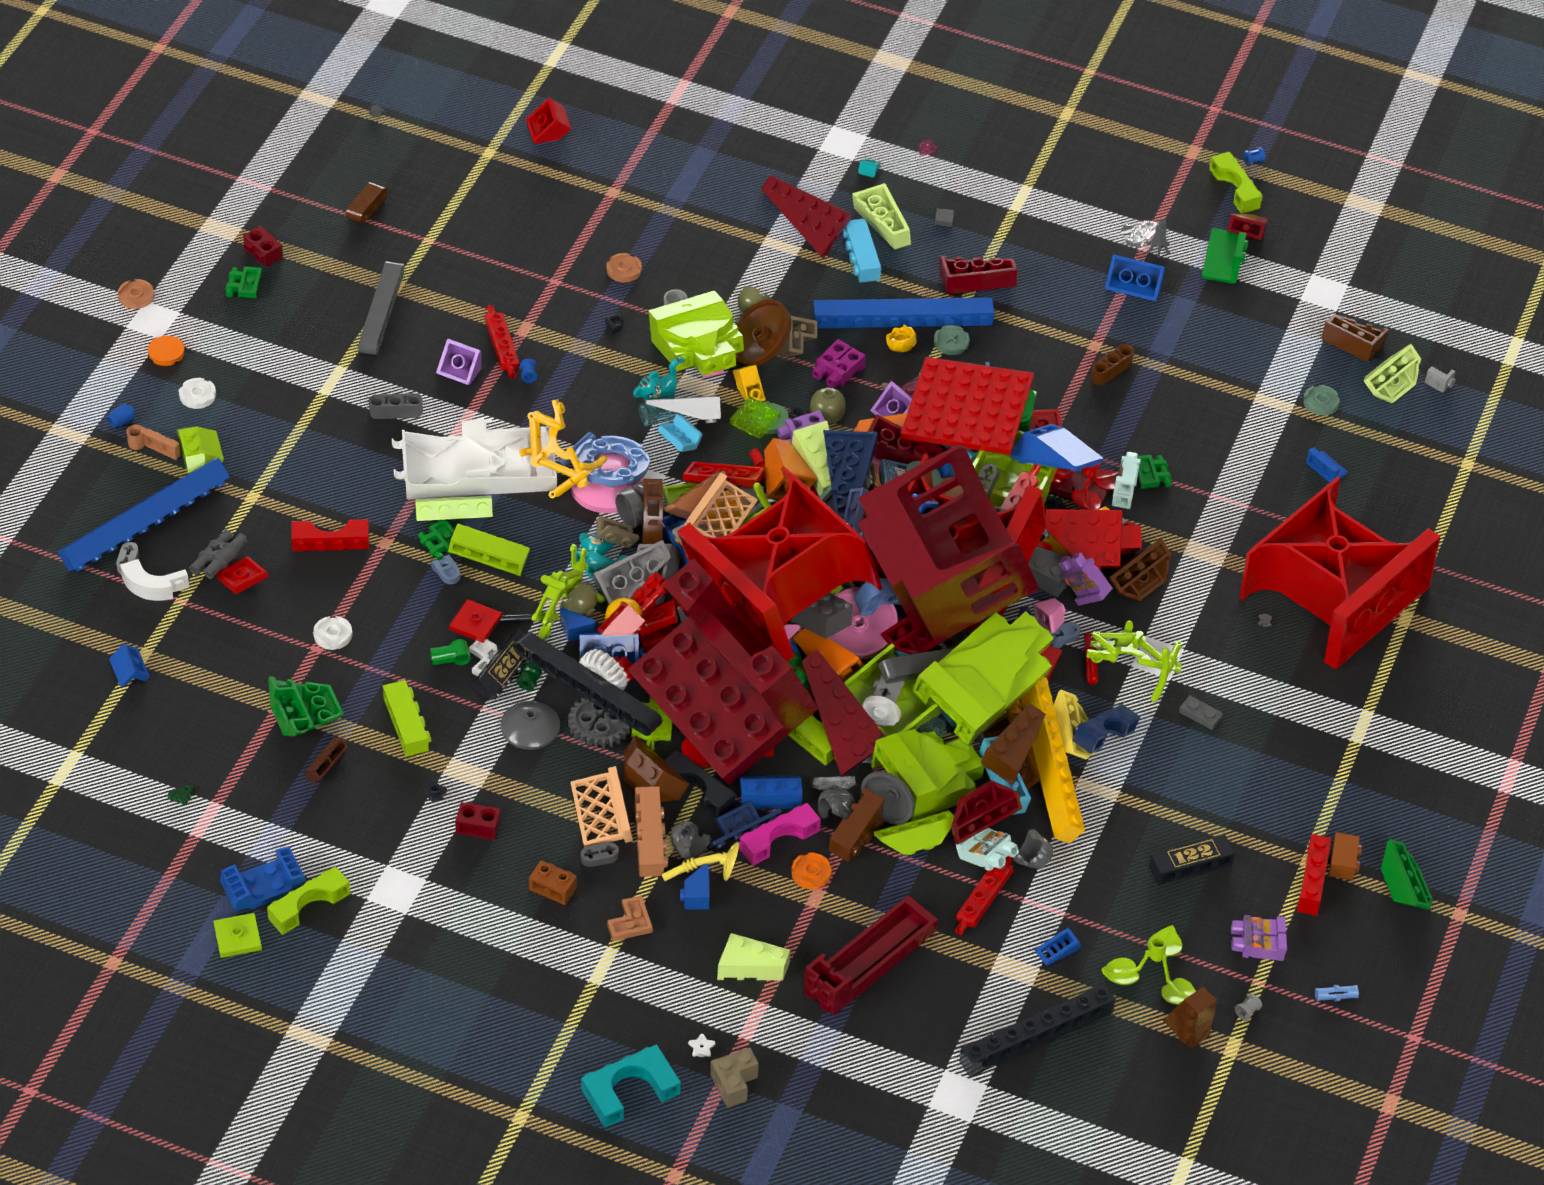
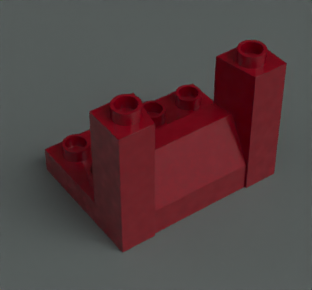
(720, 681)

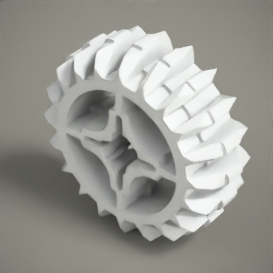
(605, 667)

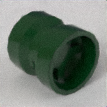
(528, 678)

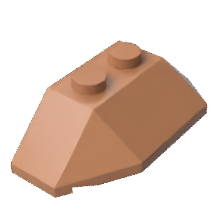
(687, 503)

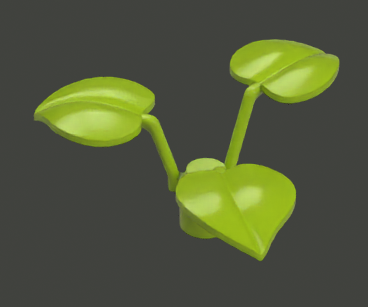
(1160, 945)

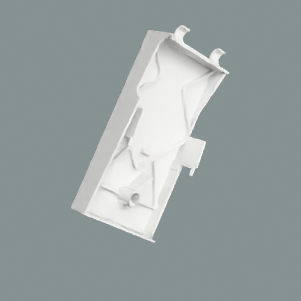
(472, 463)

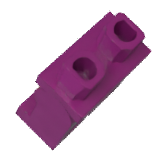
(838, 365)

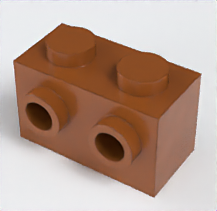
(1344, 856)
(553, 882)

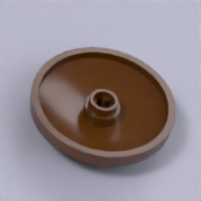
(764, 332)

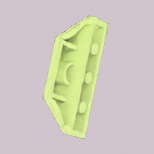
(1394, 375)

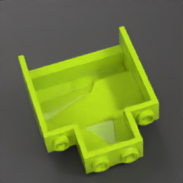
(699, 331)
(1009, 473)
(913, 710)
(929, 768)

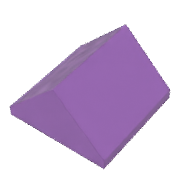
(459, 362)
(892, 401)

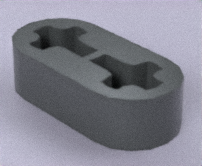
(599, 854)

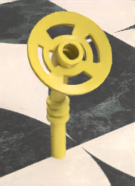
(726, 859)

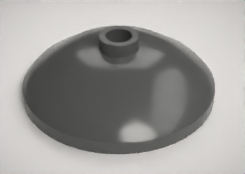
(530, 725)
(898, 799)

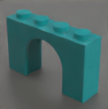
(647, 1064)

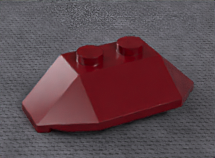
(908, 640)
(983, 809)

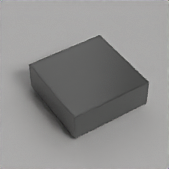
(944, 217)

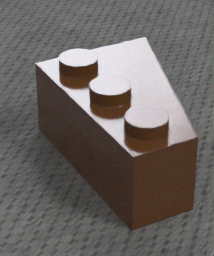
(1353, 337)
(1193, 1017)

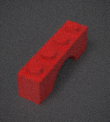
(309, 538)
(1314, 874)

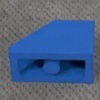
(696, 889)

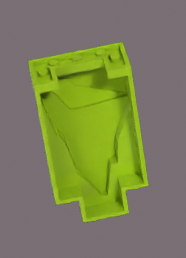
(987, 673)

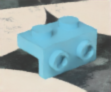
(681, 434)

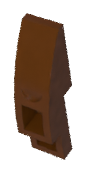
(652, 511)

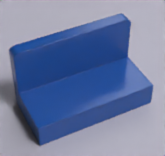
(1324, 465)
(128, 665)

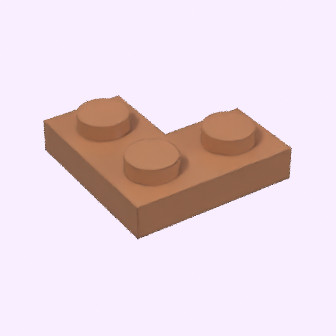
(634, 923)

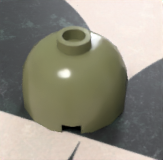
(749, 297)
(830, 403)
(582, 600)

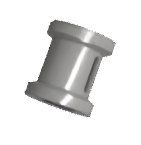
(1250, 1005)

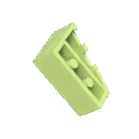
(752, 959)

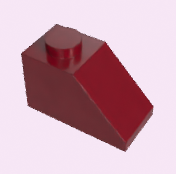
(1252, 225)

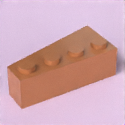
(650, 831)

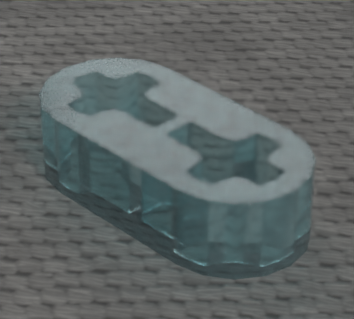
(936, 722)

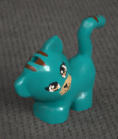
(659, 388)
(595, 553)

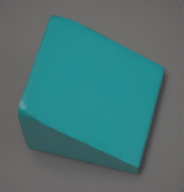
(868, 167)

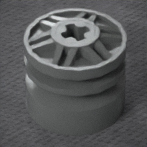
(630, 505)

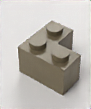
(801, 331)
(731, 1074)

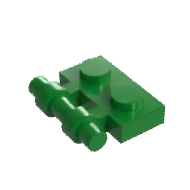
(249, 282)
(1147, 474)
(440, 531)

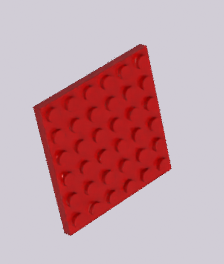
(967, 405)

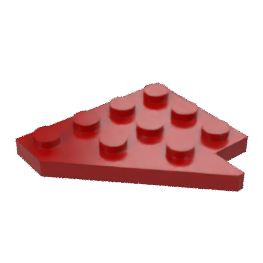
(1088, 532)

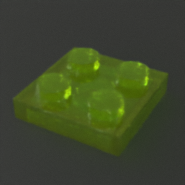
(755, 417)

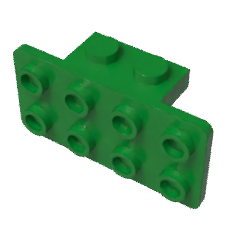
(1224, 255)

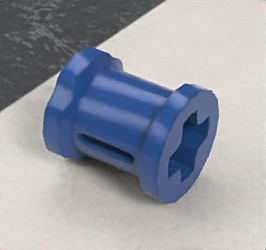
(1254, 156)
(528, 367)

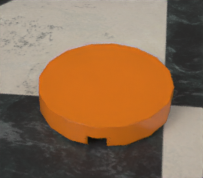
(166, 350)
(811, 871)

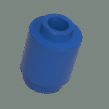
(121, 415)

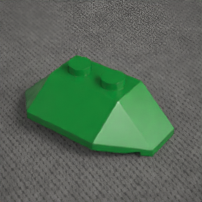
(1404, 877)

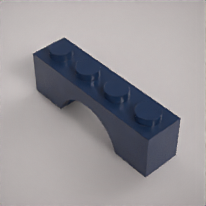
(1116, 721)

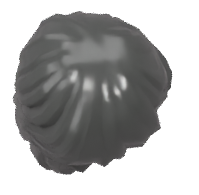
(836, 799)
(687, 841)
(1035, 851)

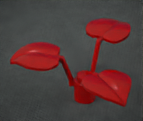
(1085, 499)

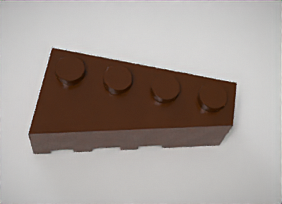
(1012, 746)

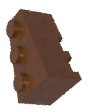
(858, 827)

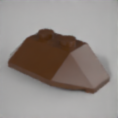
(1142, 572)
(647, 769)

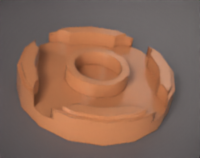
(624, 267)
(135, 294)

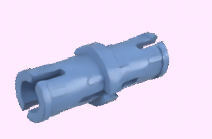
(1323, 993)

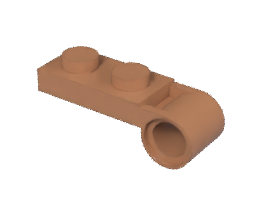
(140, 437)

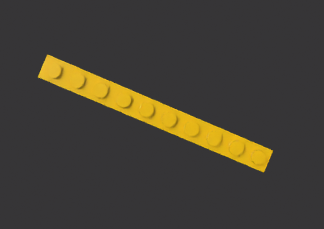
(1054, 768)

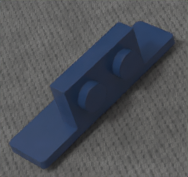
(739, 821)

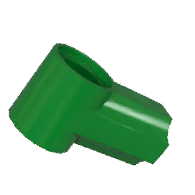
(456, 652)

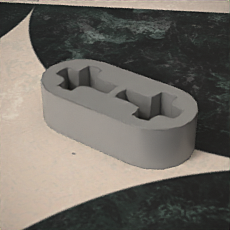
(123, 557)

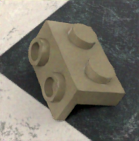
(615, 532)

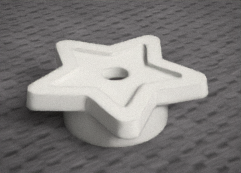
(701, 1051)

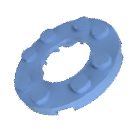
(630, 449)

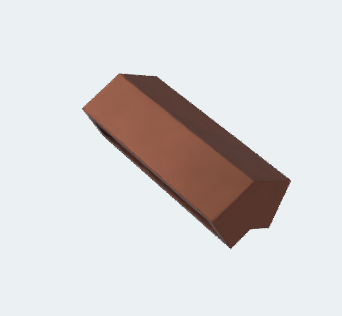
(335, 743)

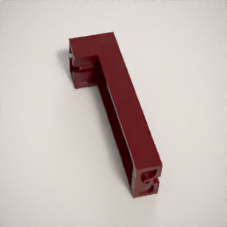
(868, 955)

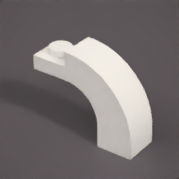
(151, 586)

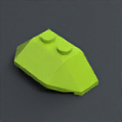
(198, 446)
(917, 834)

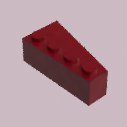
(893, 448)

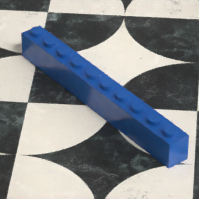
(903, 312)
(143, 514)

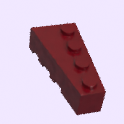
(977, 274)

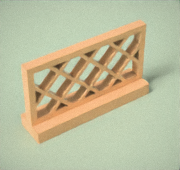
(709, 500)
(617, 801)

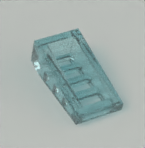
(650, 416)

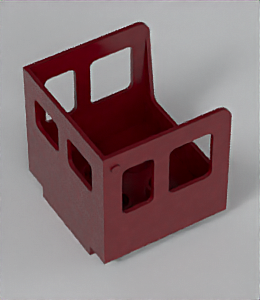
(925, 562)

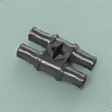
(218, 554)

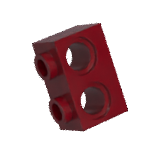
(262, 246)
(478, 820)

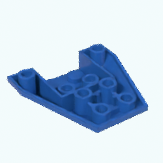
(1054, 448)

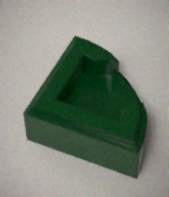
(181, 795)

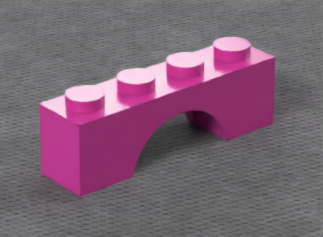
(799, 822)

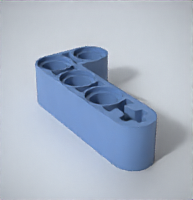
(870, 598)

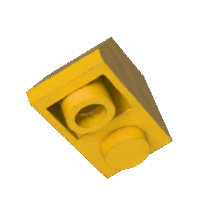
(749, 383)

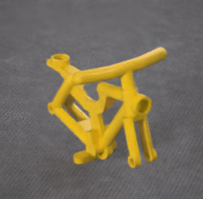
(539, 455)

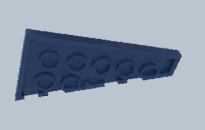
(848, 462)

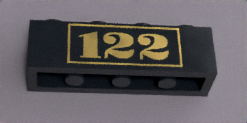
(499, 670)
(1191, 859)

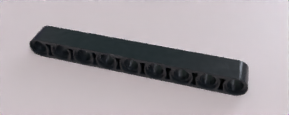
(587, 683)

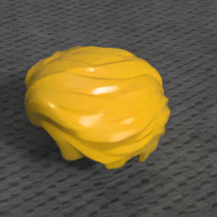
(901, 339)

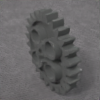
(595, 725)

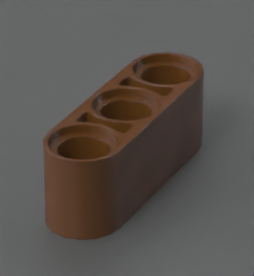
(366, 202)
(1112, 364)

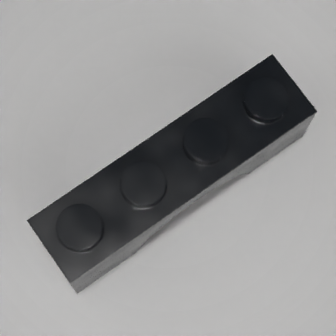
(717, 798)

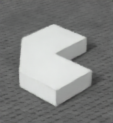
(485, 652)

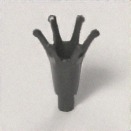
(1159, 238)

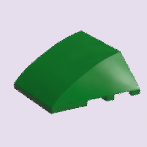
(302, 705)

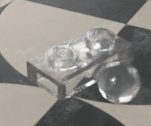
(1141, 235)

